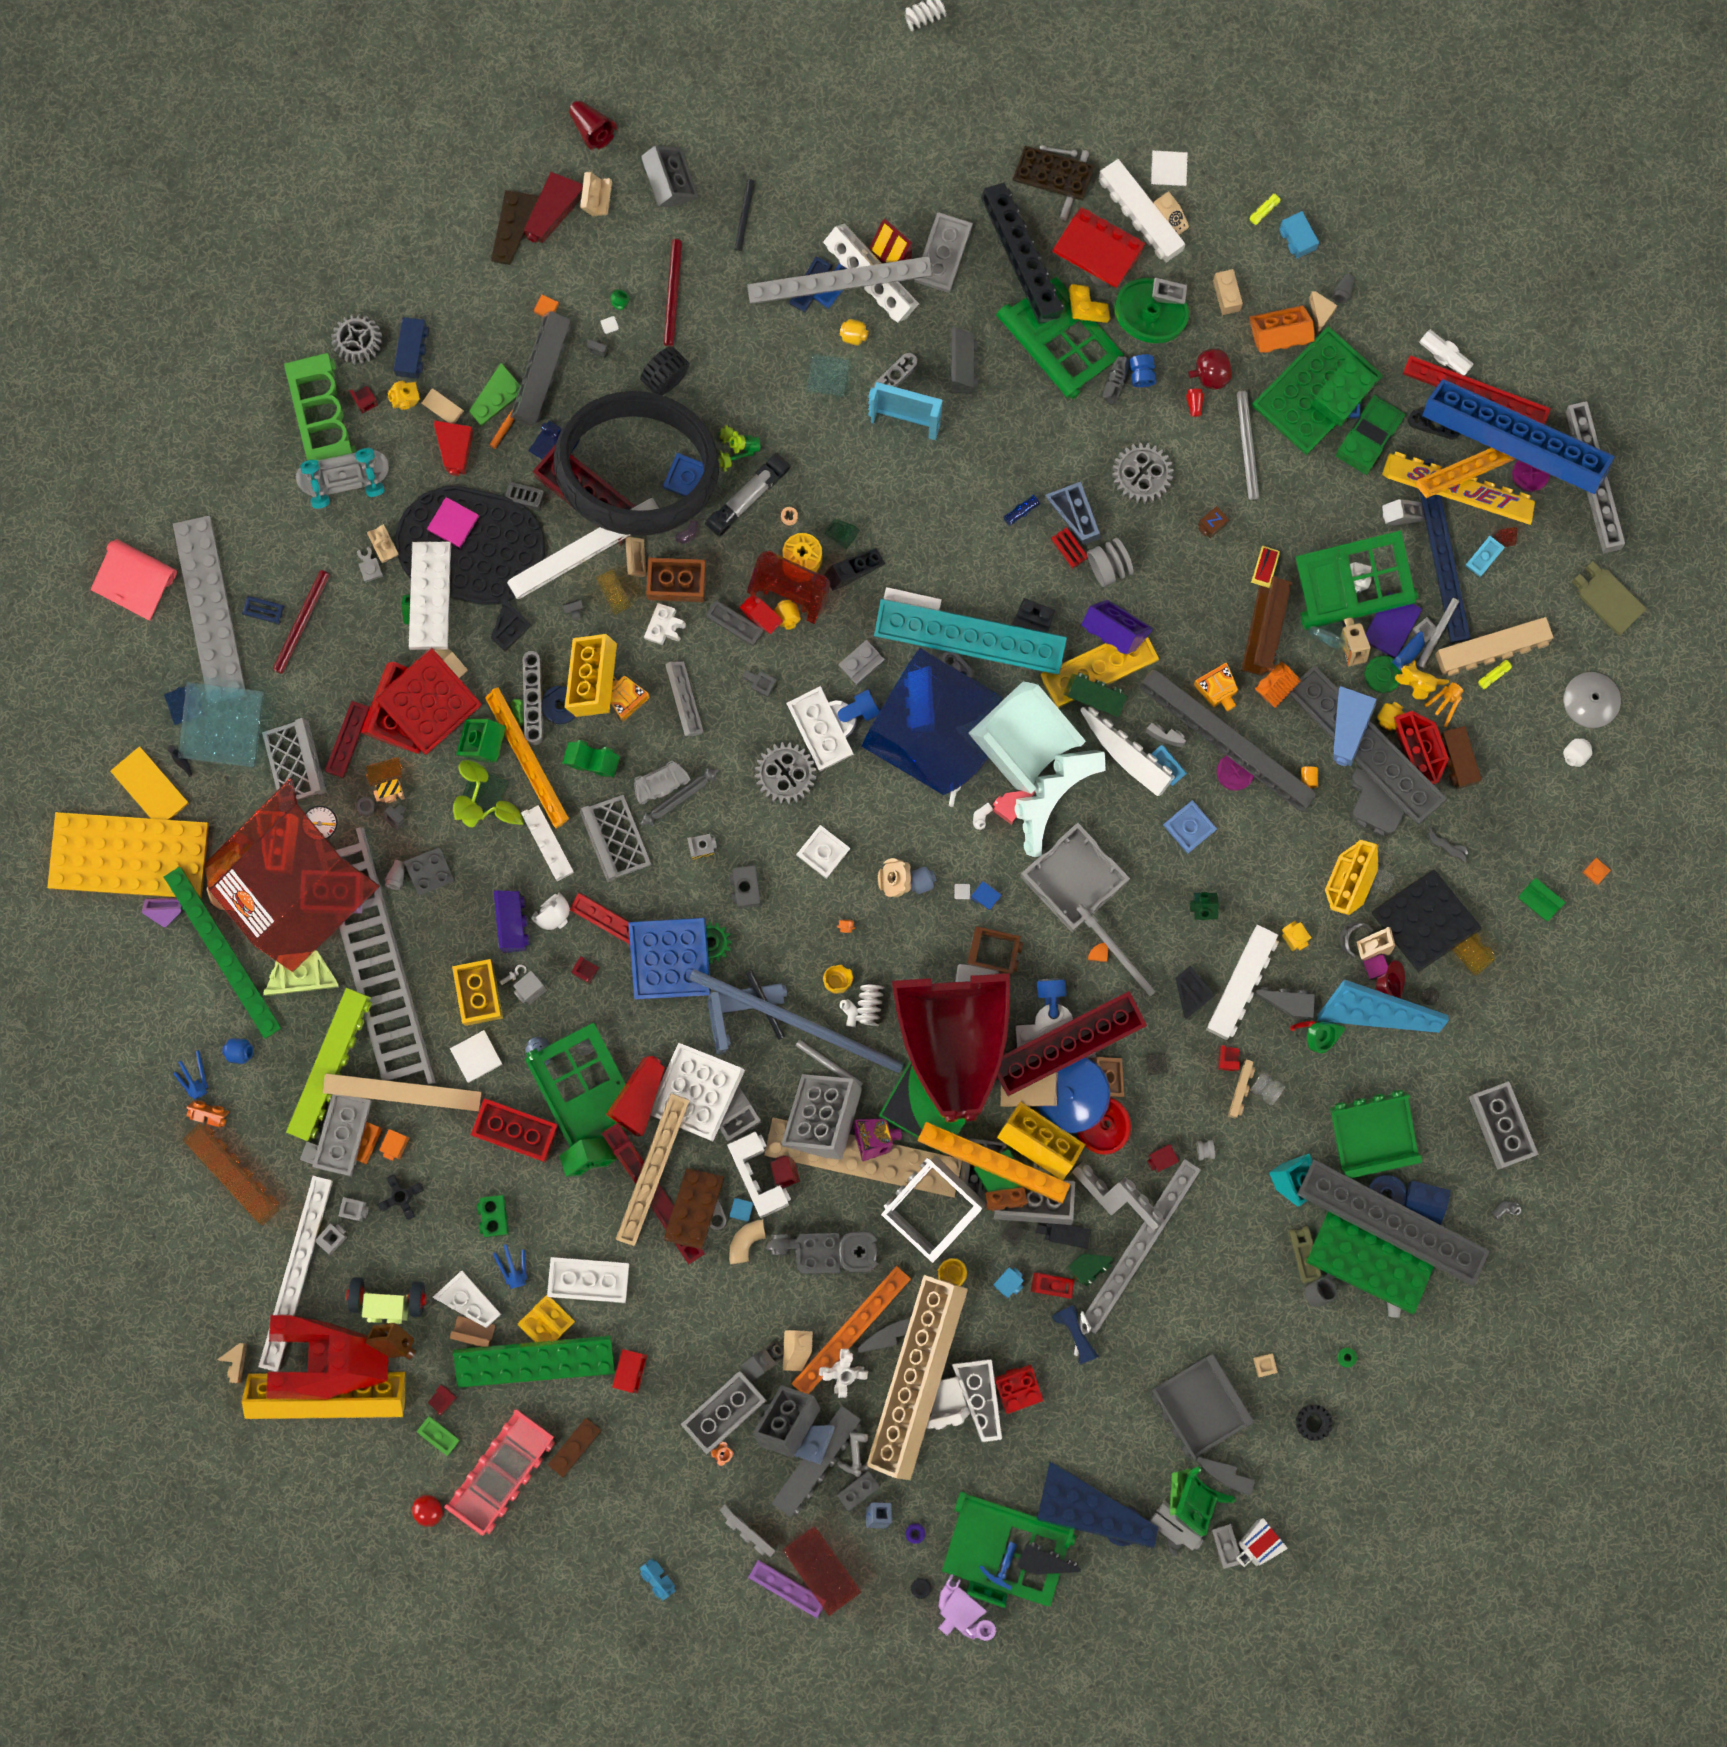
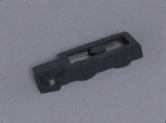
(1065, 1234)

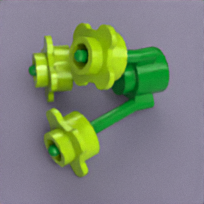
(737, 442)

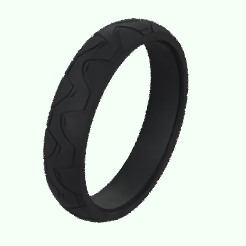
(636, 405)

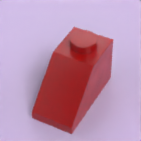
(761, 614)

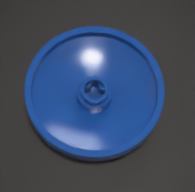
(1081, 1097)

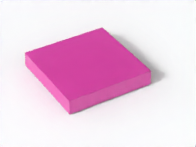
(453, 522)

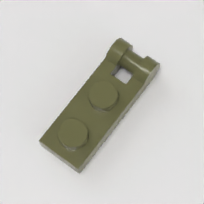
(1307, 1272)

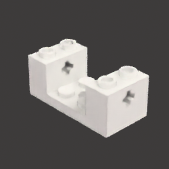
(744, 1150)

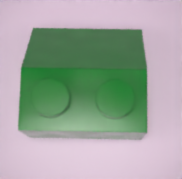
(481, 740)

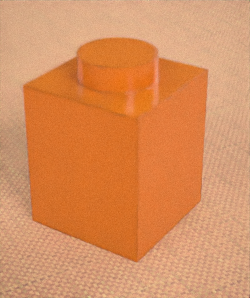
(393, 1145)

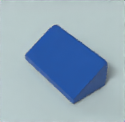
(1410, 651)

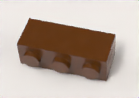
(1461, 758)
(575, 1447)

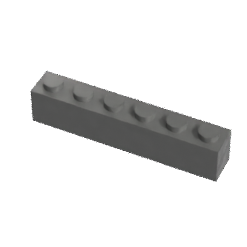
(540, 368)
(808, 1473)

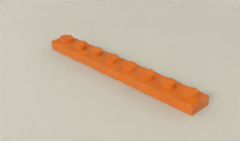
(852, 1329)

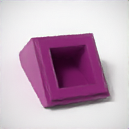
(1376, 966)

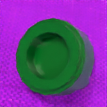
(619, 299)

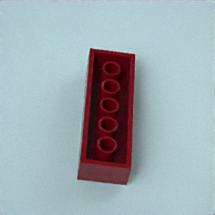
(588, 479)

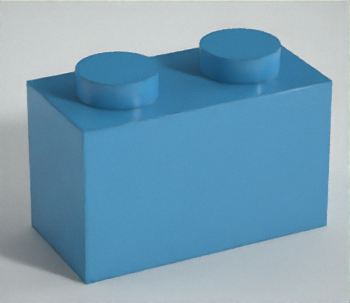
(1299, 235)

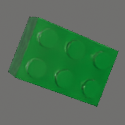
(1344, 391)

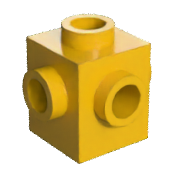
(403, 395)

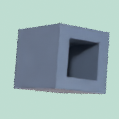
(878, 1515)

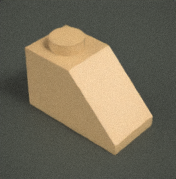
(796, 1349)

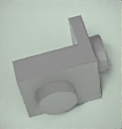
(353, 1209)

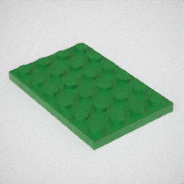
(1290, 396)
(1369, 1263)

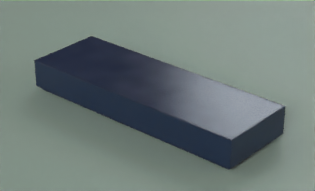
(816, 267)

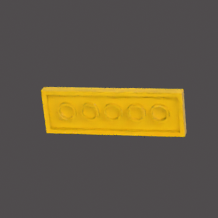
(1100, 663)

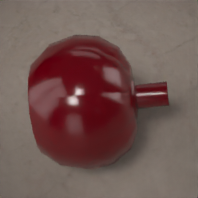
(1212, 369)

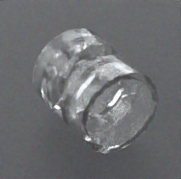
(1267, 1088)

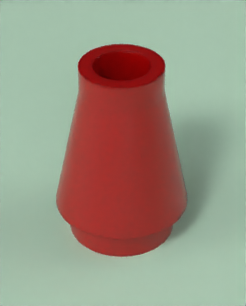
(1195, 401)

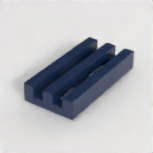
(266, 618)

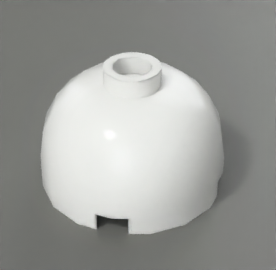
(553, 913)

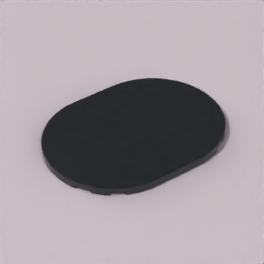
(497, 548)

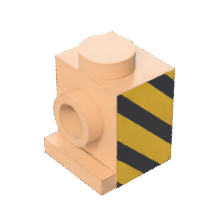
(389, 791)

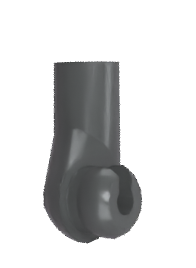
(1508, 1208)

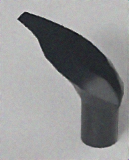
(182, 763)

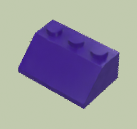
(1116, 626)
(510, 921)

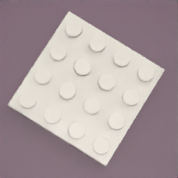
(707, 1085)

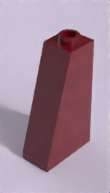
(553, 205)

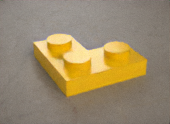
(1084, 308)

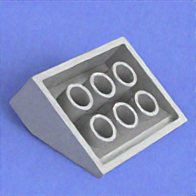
(822, 1115)

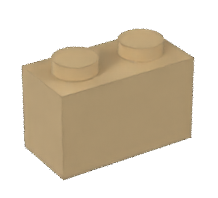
(1227, 292)

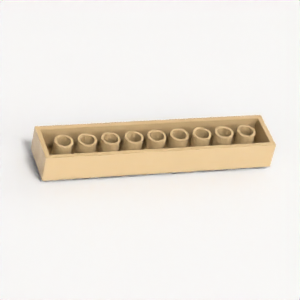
(917, 1378)

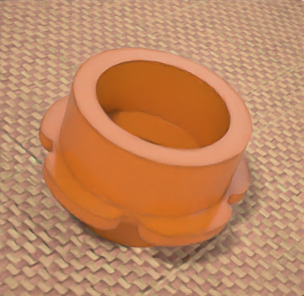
(846, 926)

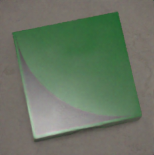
(911, 1108)

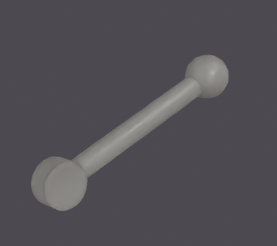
(1073, 153)

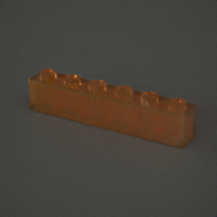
(231, 1173)

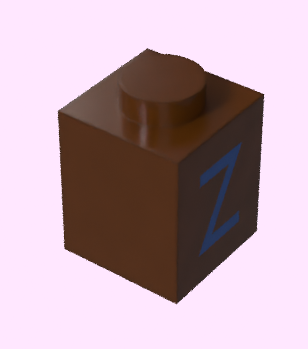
(1212, 522)

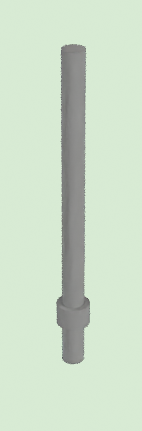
(1092, 921)

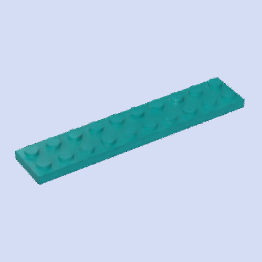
(970, 636)

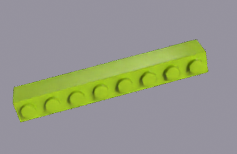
(330, 1061)

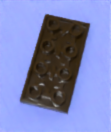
(1053, 173)

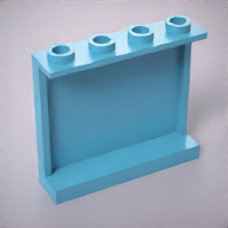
(906, 406)

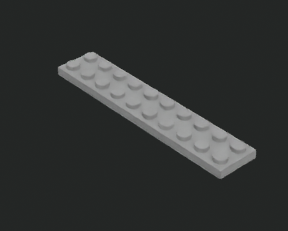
(208, 603)

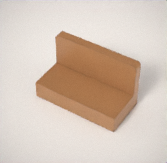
(472, 1332)

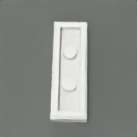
(912, 598)

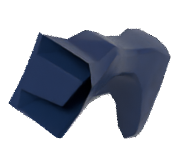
(1069, 1318)

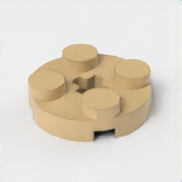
(903, 877)

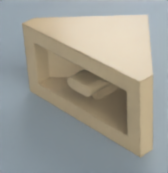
(1321, 309)
(452, 661)

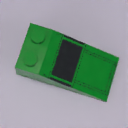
(1370, 435)

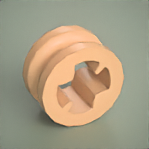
(783, 516)

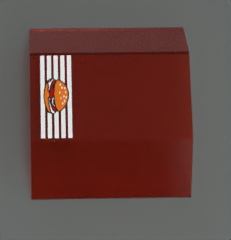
(285, 881)

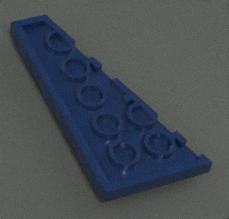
(1079, 1506)

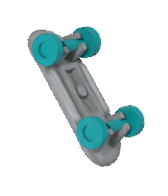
(343, 473)

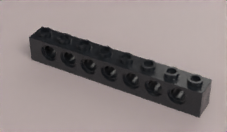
(1043, 310)

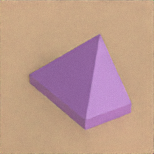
(161, 910)

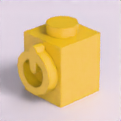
(1296, 936)

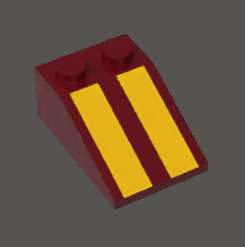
(890, 244)

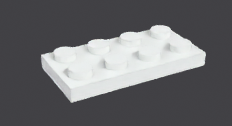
(588, 1280)

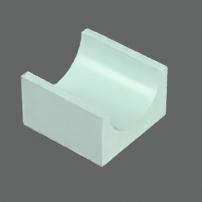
(1025, 735)

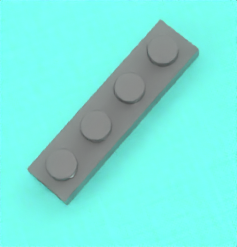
(684, 698)

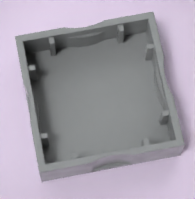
(1074, 875)

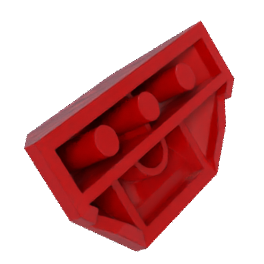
(1422, 744)

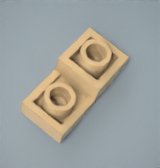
(442, 406)

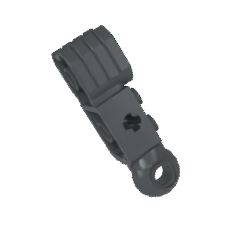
(828, 1252)

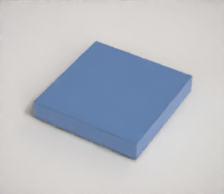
(1190, 827)

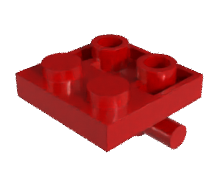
(1018, 1389)

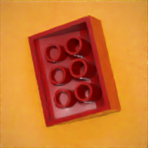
(1099, 247)
(379, 723)

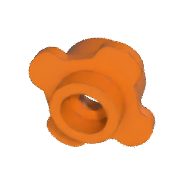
(722, 1459)

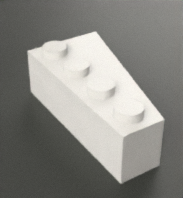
(980, 1394)

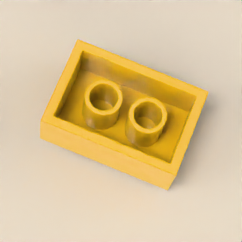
(477, 992)

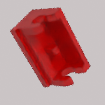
(629, 1371)

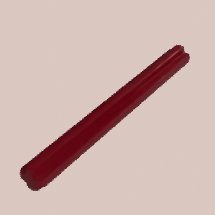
(672, 295)
(301, 621)

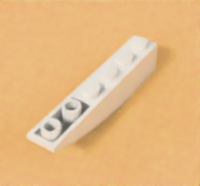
(1129, 754)

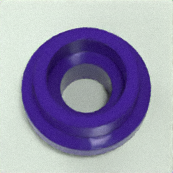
(915, 1540)

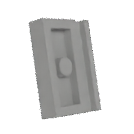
(861, 662)

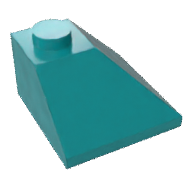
(1289, 1177)

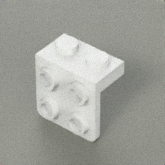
(949, 1405)

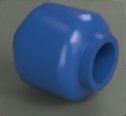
(238, 1050)

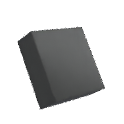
(597, 348)

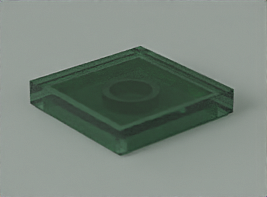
(488, 793)

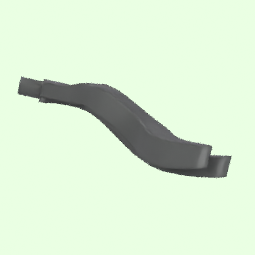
(1454, 851)

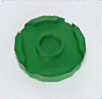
(1381, 674)

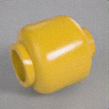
(853, 332)
(789, 613)
(1387, 715)

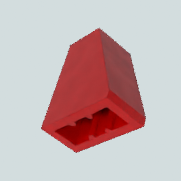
(454, 446)

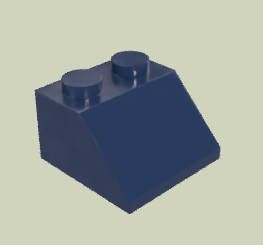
(1427, 1200)

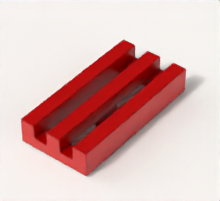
(1061, 535)

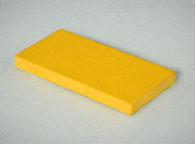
(149, 786)

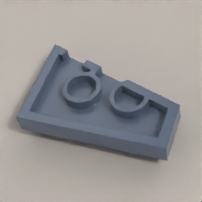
(815, 1443)

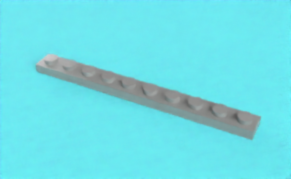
(840, 280)
(1139, 1247)

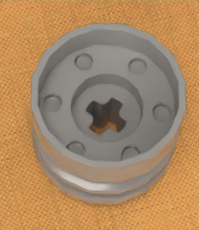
(1107, 563)

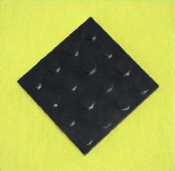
(1426, 920)

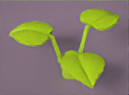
(470, 812)

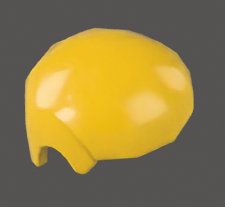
(837, 979)
(953, 1271)

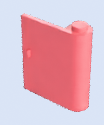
(132, 579)

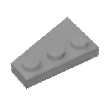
(747, 1533)

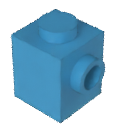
(1009, 1282)

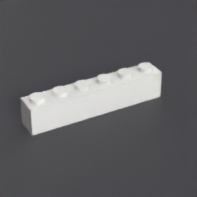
(1141, 210)
(1242, 982)

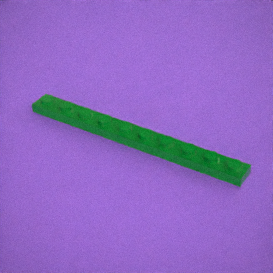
(222, 952)

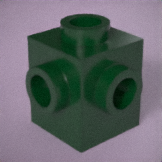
(1204, 906)

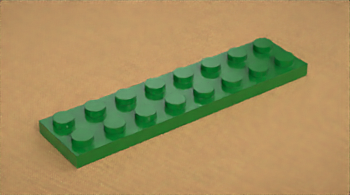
(534, 1361)

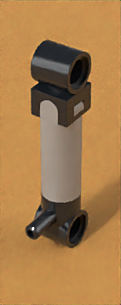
(764, 479)

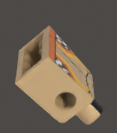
(1356, 643)

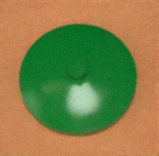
(1145, 317)

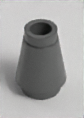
(1344, 289)

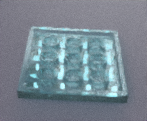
(220, 724)

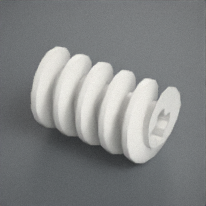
(924, 12)
(868, 1004)

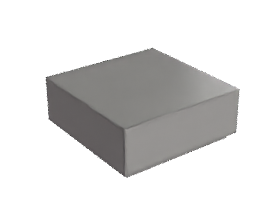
(1426, 627)

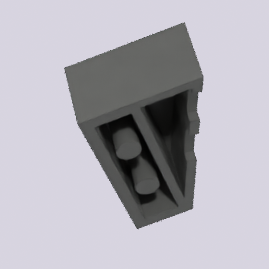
(969, 1175)

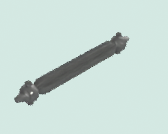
(679, 797)

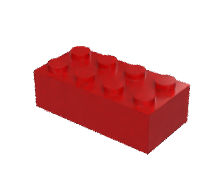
(515, 1130)

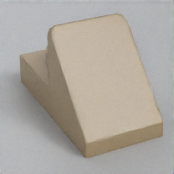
(1376, 944)
(237, 1356)

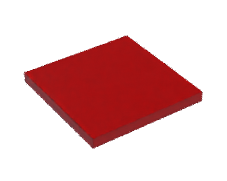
(428, 701)

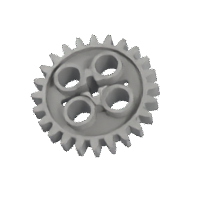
(1129, 462)
(799, 763)

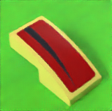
(1265, 566)

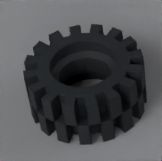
(1301, 1422)

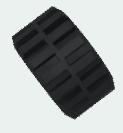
(664, 371)

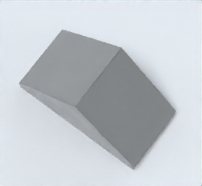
(1168, 291)

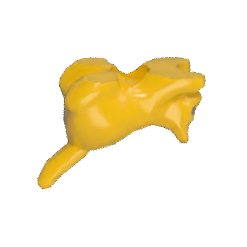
(1421, 682)

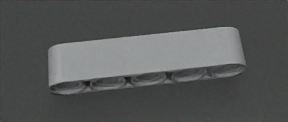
(533, 689)

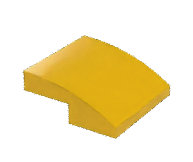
(546, 1321)

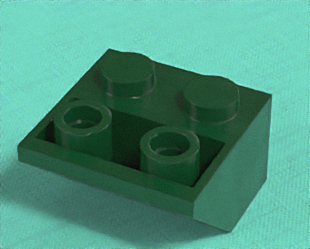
(1086, 1266)

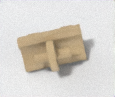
(382, 543)

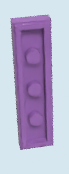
(785, 1588)

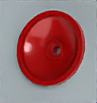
(1106, 1139)

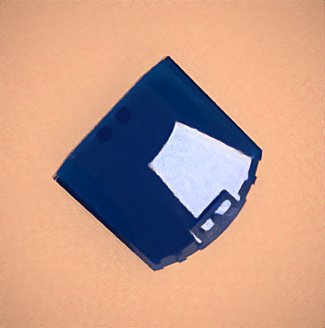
(929, 724)

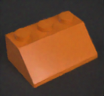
(1282, 329)

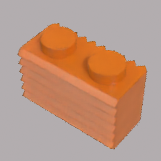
(1278, 684)

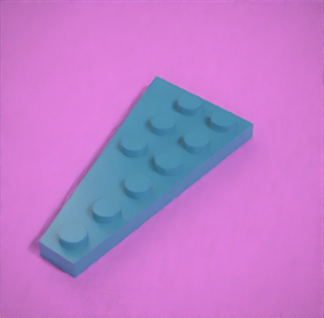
(1369, 1007)

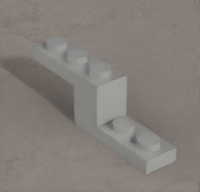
(1121, 1193)

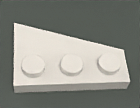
(468, 1300)

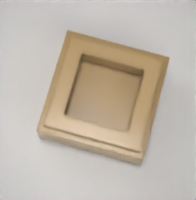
(1265, 1365)

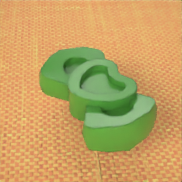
(518, 710)

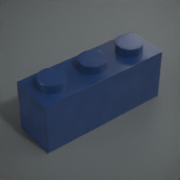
(411, 348)

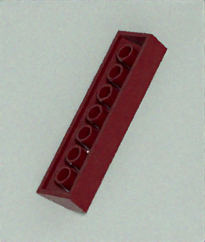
(1069, 1043)

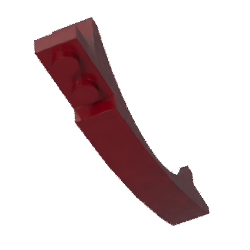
(633, 1164)

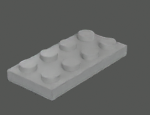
(946, 249)
(342, 1134)

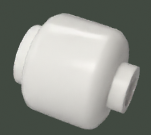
(1577, 752)

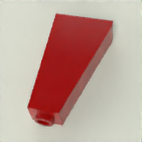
(637, 1097)

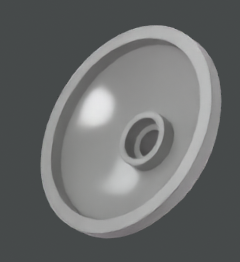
(1586, 710)

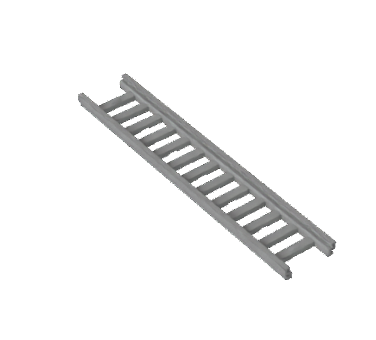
(399, 973)

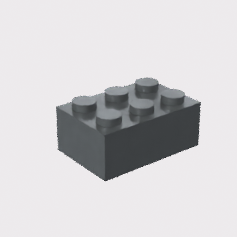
(786, 1421)

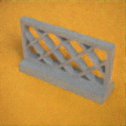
(308, 753)
(598, 839)

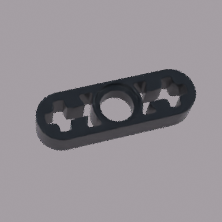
(1446, 434)

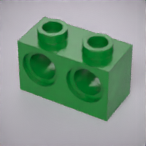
(498, 1215)

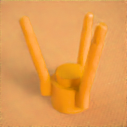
(1452, 694)

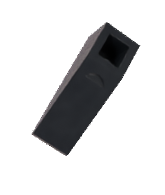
(853, 568)
(1039, 1562)

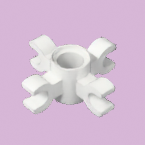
(840, 1367)

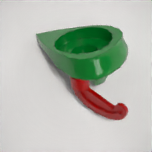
(1320, 1035)

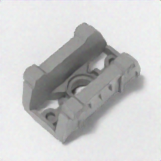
(660, 782)

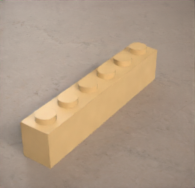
(1493, 646)

